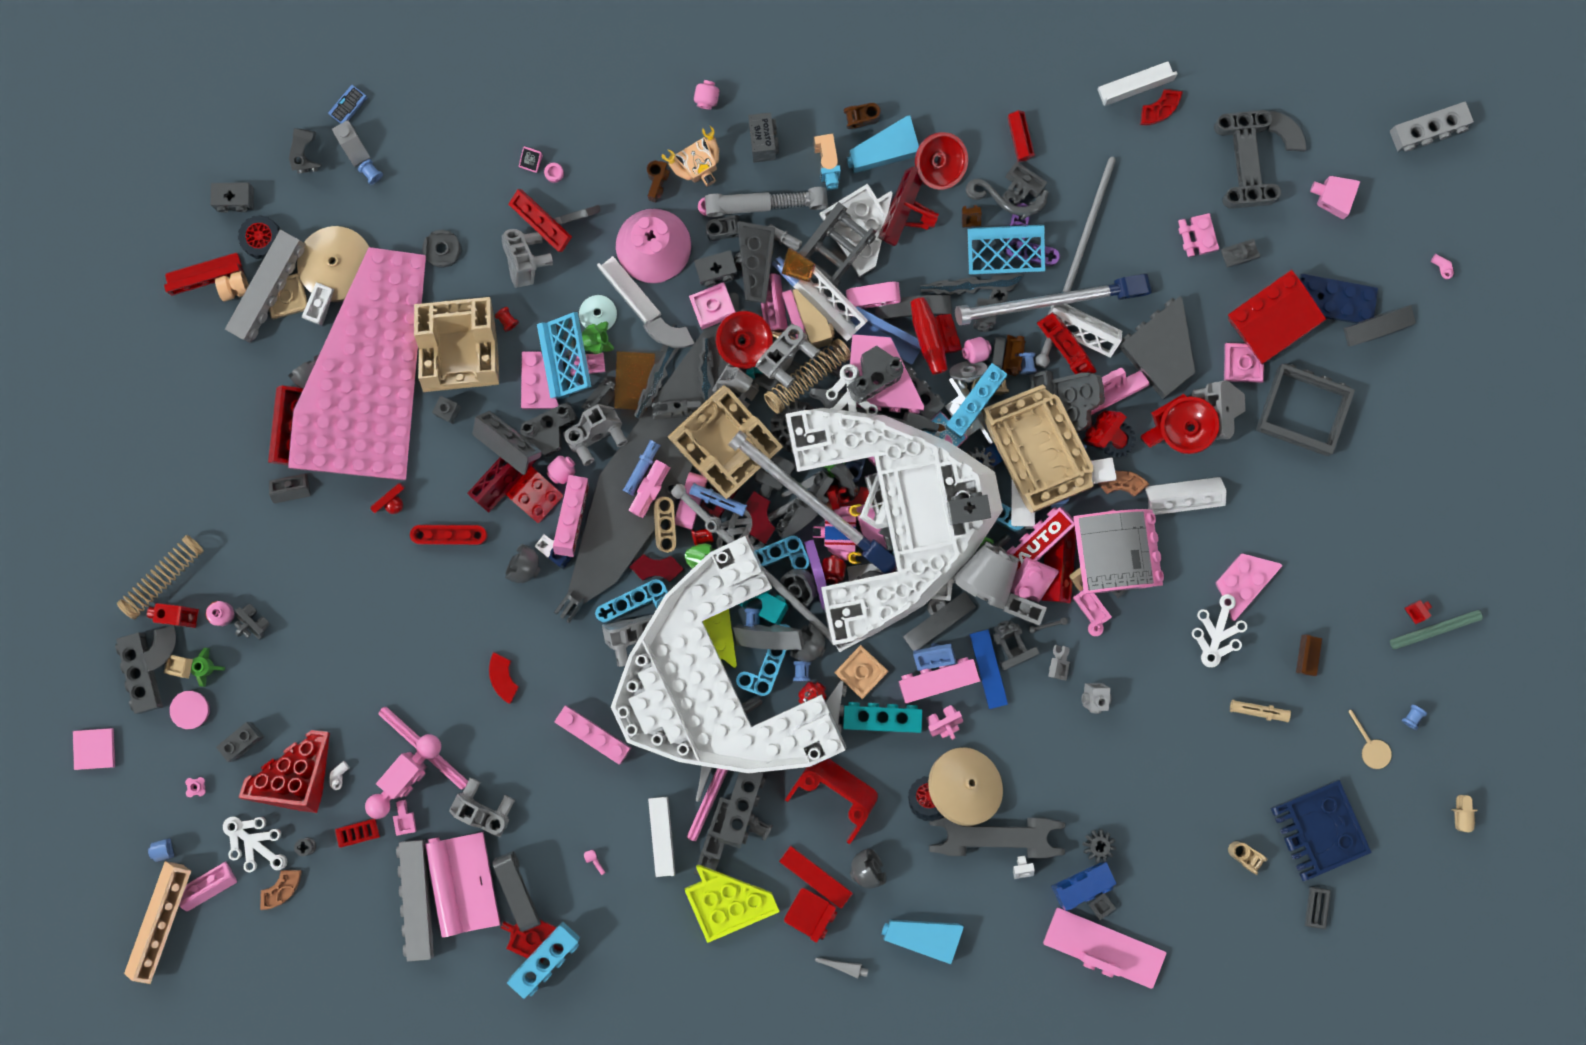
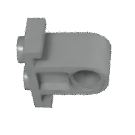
(734, 379)

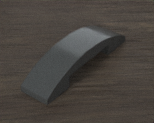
(938, 303)
(939, 621)

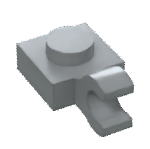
(1059, 665)

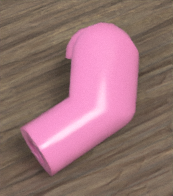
(1445, 266)

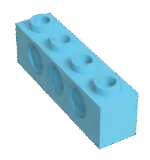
(976, 400)
(521, 983)

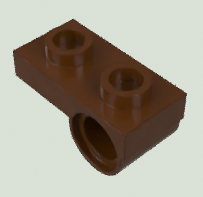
(656, 189)

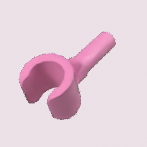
(591, 856)

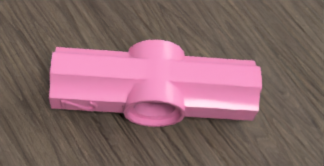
(649, 489)

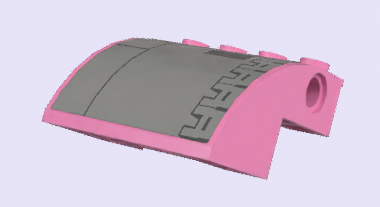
(1118, 550)

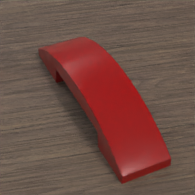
(1066, 344)

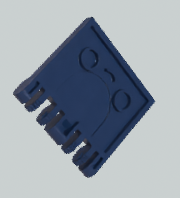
(1324, 828)

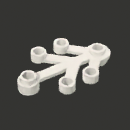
(844, 380)
(1217, 634)
(252, 841)

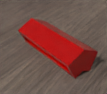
(1020, 136)

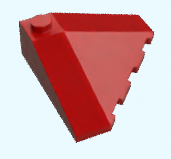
(293, 779)

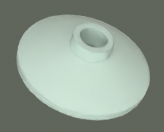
(599, 302)

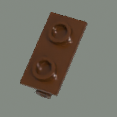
(1011, 360)

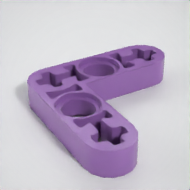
(1016, 241)
(816, 568)

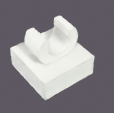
(1023, 869)

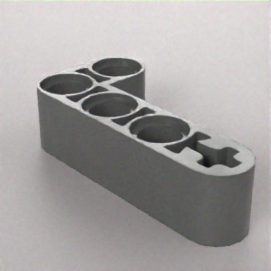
(516, 891)

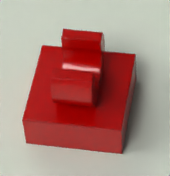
(835, 496)
(1418, 611)

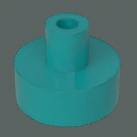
(752, 372)

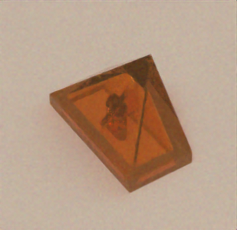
(797, 266)

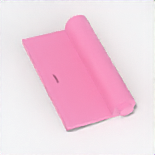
(455, 875)

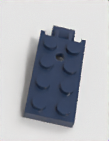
(1341, 299)

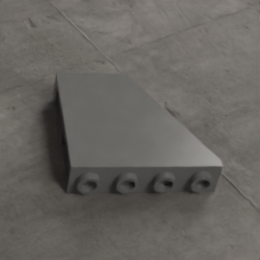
(1162, 348)

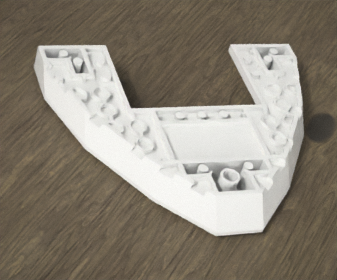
(916, 482)
(681, 698)

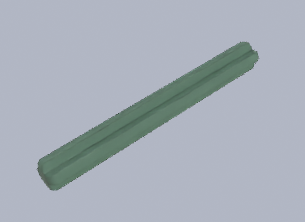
(1436, 629)

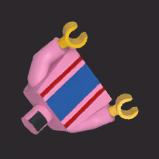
(836, 541)

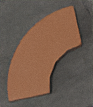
(1126, 482)
(282, 890)

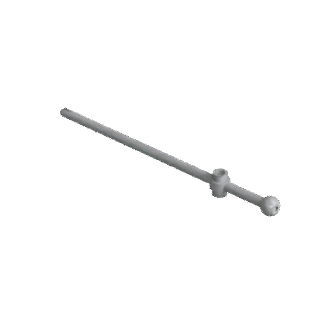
(1042, 360)
(679, 491)

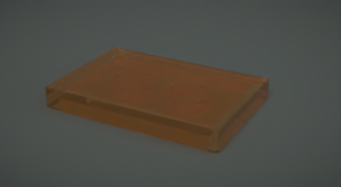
(631, 378)

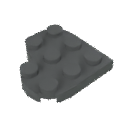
(1080, 396)

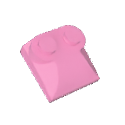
(1033, 580)

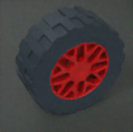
(257, 235)
(921, 801)

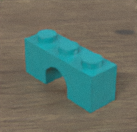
(772, 607)

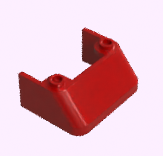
(843, 783)

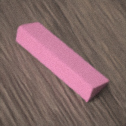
(774, 308)
(207, 886)

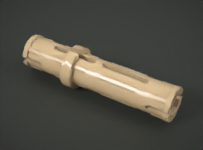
(1260, 711)

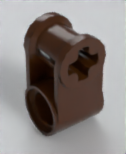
(860, 115)

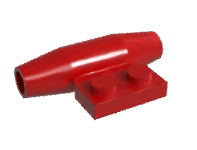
(934, 334)

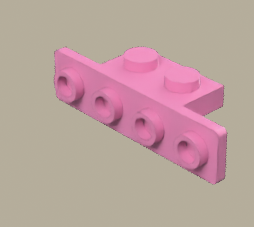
(1119, 386)

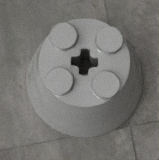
(989, 575)

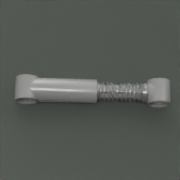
(720, 204)

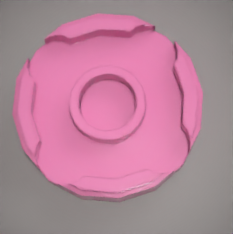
(189, 710)

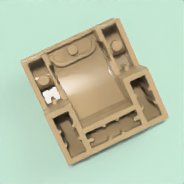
(456, 344)
(706, 436)

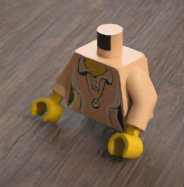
(697, 160)

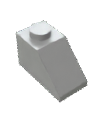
(351, 143)

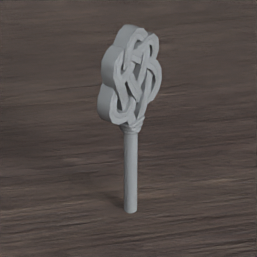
(734, 521)

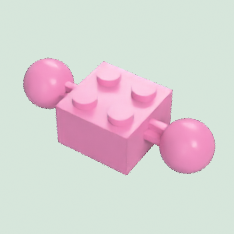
(401, 775)

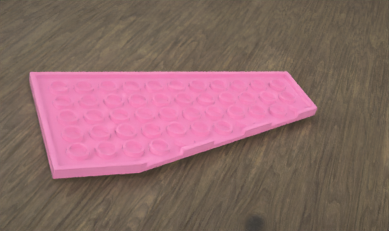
(362, 385)

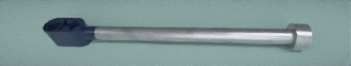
(1123, 287)
(872, 551)

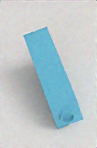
(887, 147)
(928, 938)

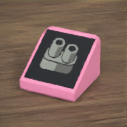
(530, 159)

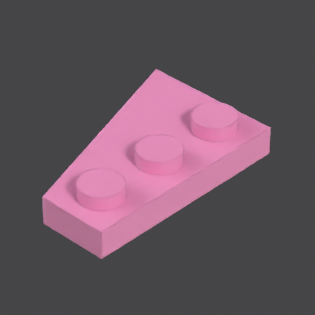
(534, 383)

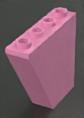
(899, 395)

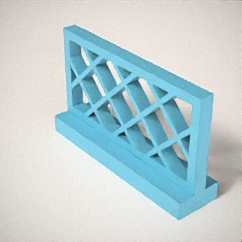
(1001, 233)
(554, 358)

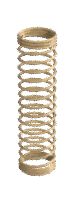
(771, 397)
(126, 607)

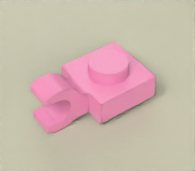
(404, 821)

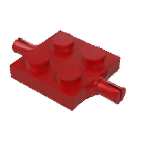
(528, 941)

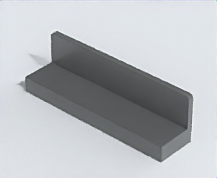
(505, 441)

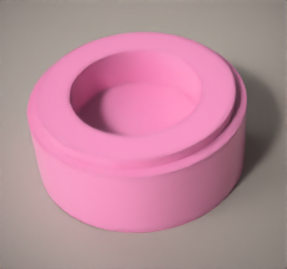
(553, 172)

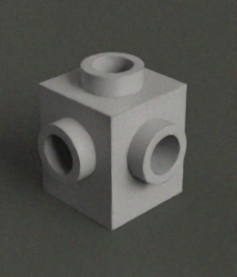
(1096, 697)

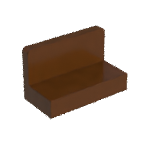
(1309, 655)

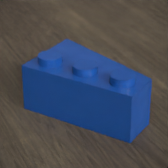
(1084, 886)

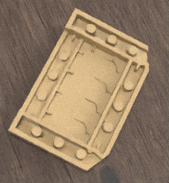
(1039, 447)

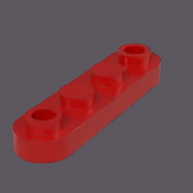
(448, 534)

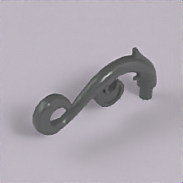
(1035, 207)

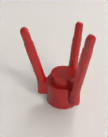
(928, 216)

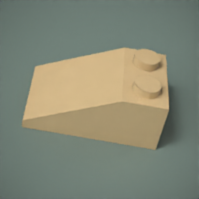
(814, 323)

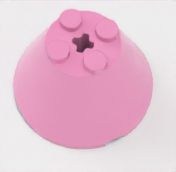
(653, 245)

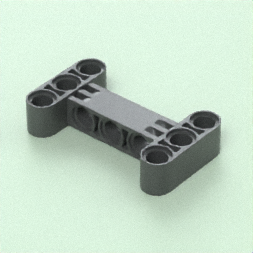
(1247, 159)

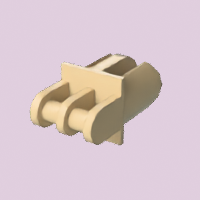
(1464, 814)

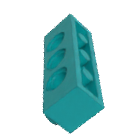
(913, 722)

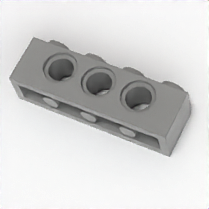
(1458, 114)

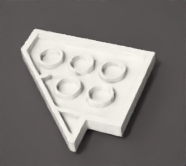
(868, 213)

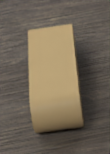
(669, 533)

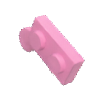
(1094, 612)

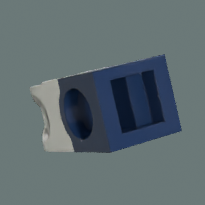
(545, 545)

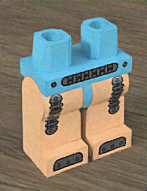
(829, 169)

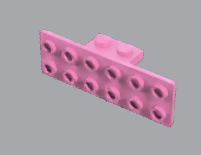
(1104, 948)

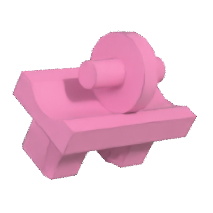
(594, 361)
(946, 726)

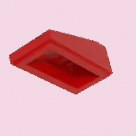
(340, 835)

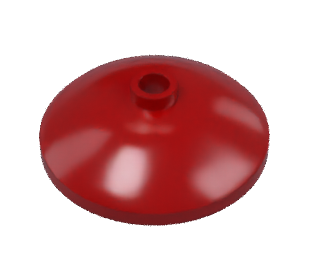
(951, 160)
(754, 332)
(1183, 414)

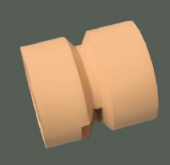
(231, 286)

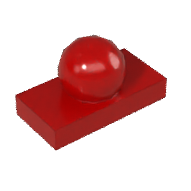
(391, 502)

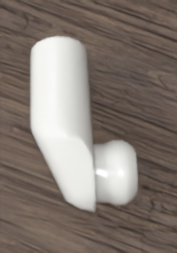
(336, 775)

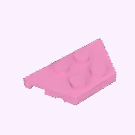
(1245, 580)

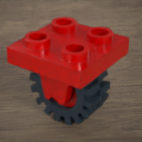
(1111, 434)

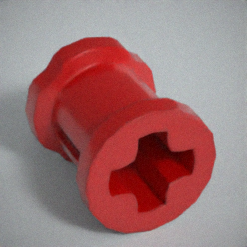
(506, 319)
(698, 540)

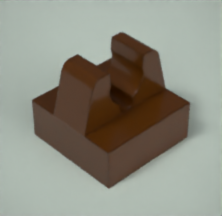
(971, 216)

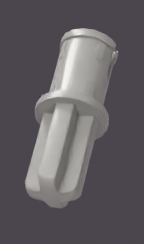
(786, 239)

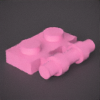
(1203, 233)

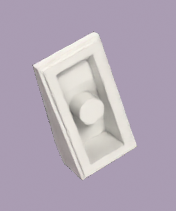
(318, 304)

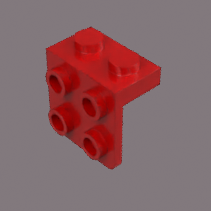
(810, 914)

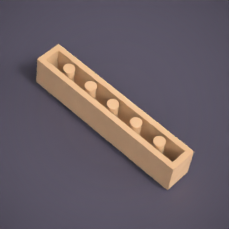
(157, 922)

